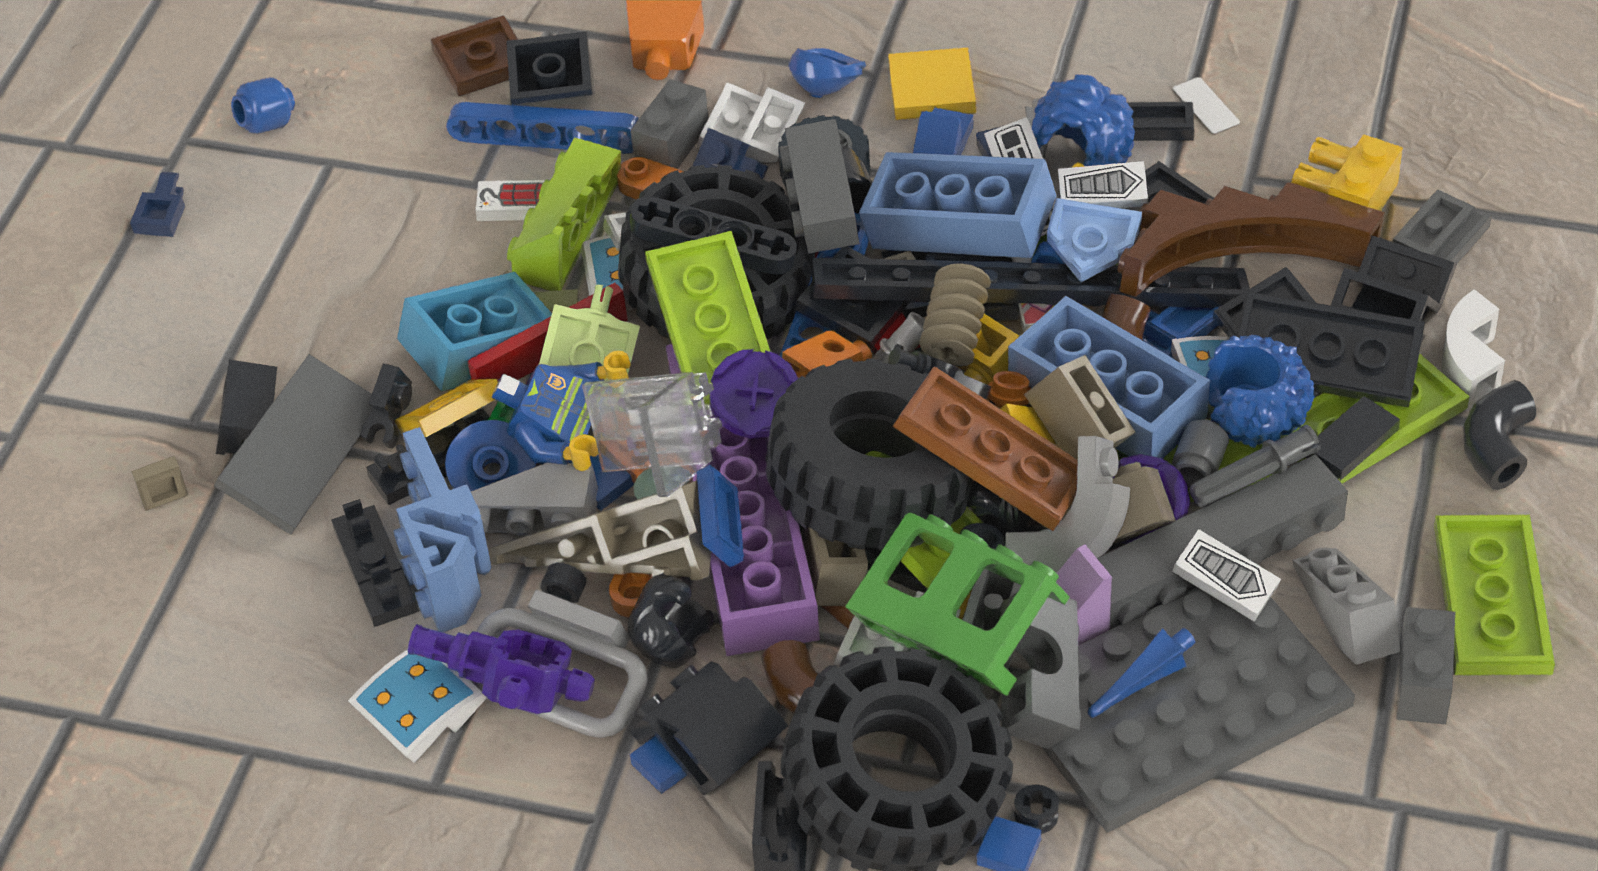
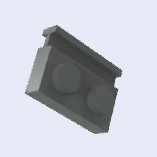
(1444, 227)

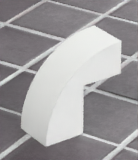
(1465, 353)

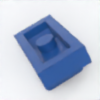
(942, 132)

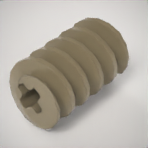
(955, 314)

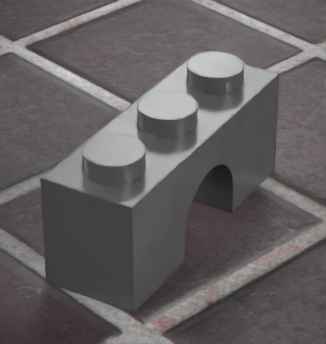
(1046, 698)

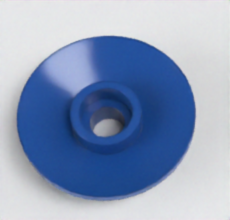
(480, 445)

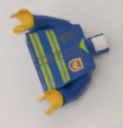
(552, 409)

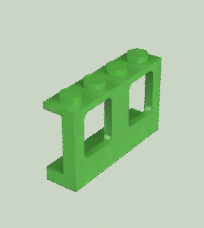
(931, 620)

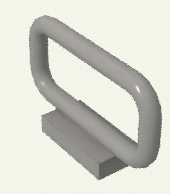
(586, 633)

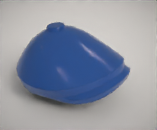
(824, 70)

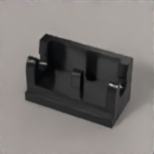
(245, 400)
(777, 836)

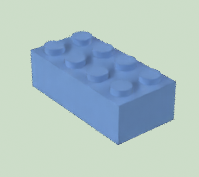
(958, 204)
(1148, 386)

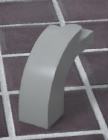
(1094, 515)

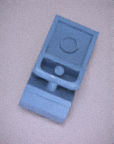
(441, 538)

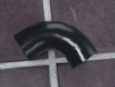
(1488, 433)

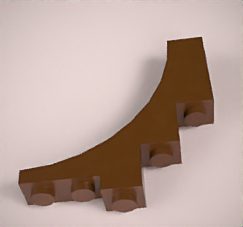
(1235, 222)

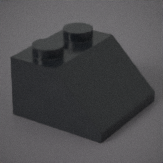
(550, 68)

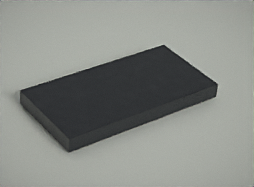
(1341, 347)

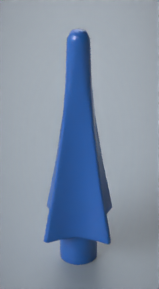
(1158, 660)

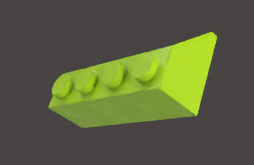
(565, 214)

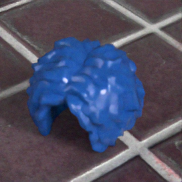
(1089, 116)
(1258, 389)

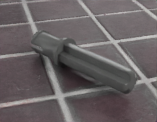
(1270, 459)

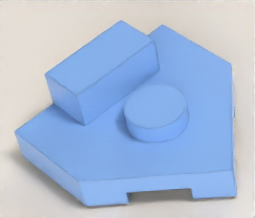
(1091, 235)

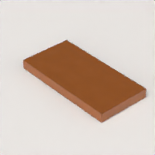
(991, 448)

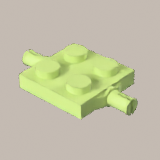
(587, 334)

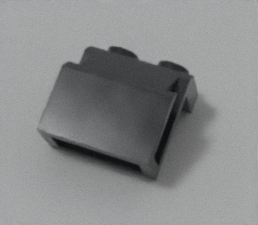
(1397, 281)
(709, 723)

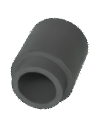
(1200, 450)

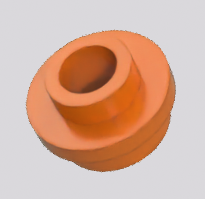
(1009, 388)

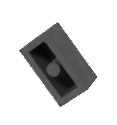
(671, 124)
(1426, 665)

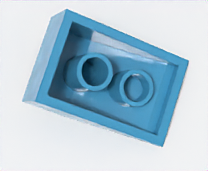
(463, 321)

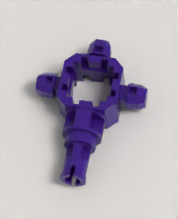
(515, 669)

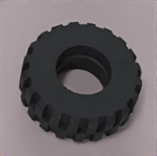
(733, 195)
(845, 491)
(908, 697)

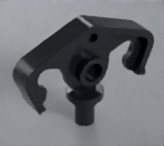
(924, 363)

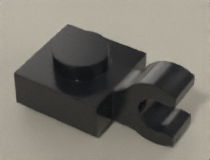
(388, 399)

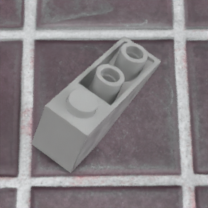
(537, 499)
(1350, 604)

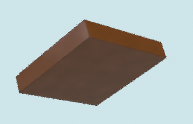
(475, 55)

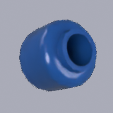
(262, 105)

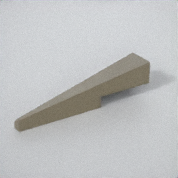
(634, 537)

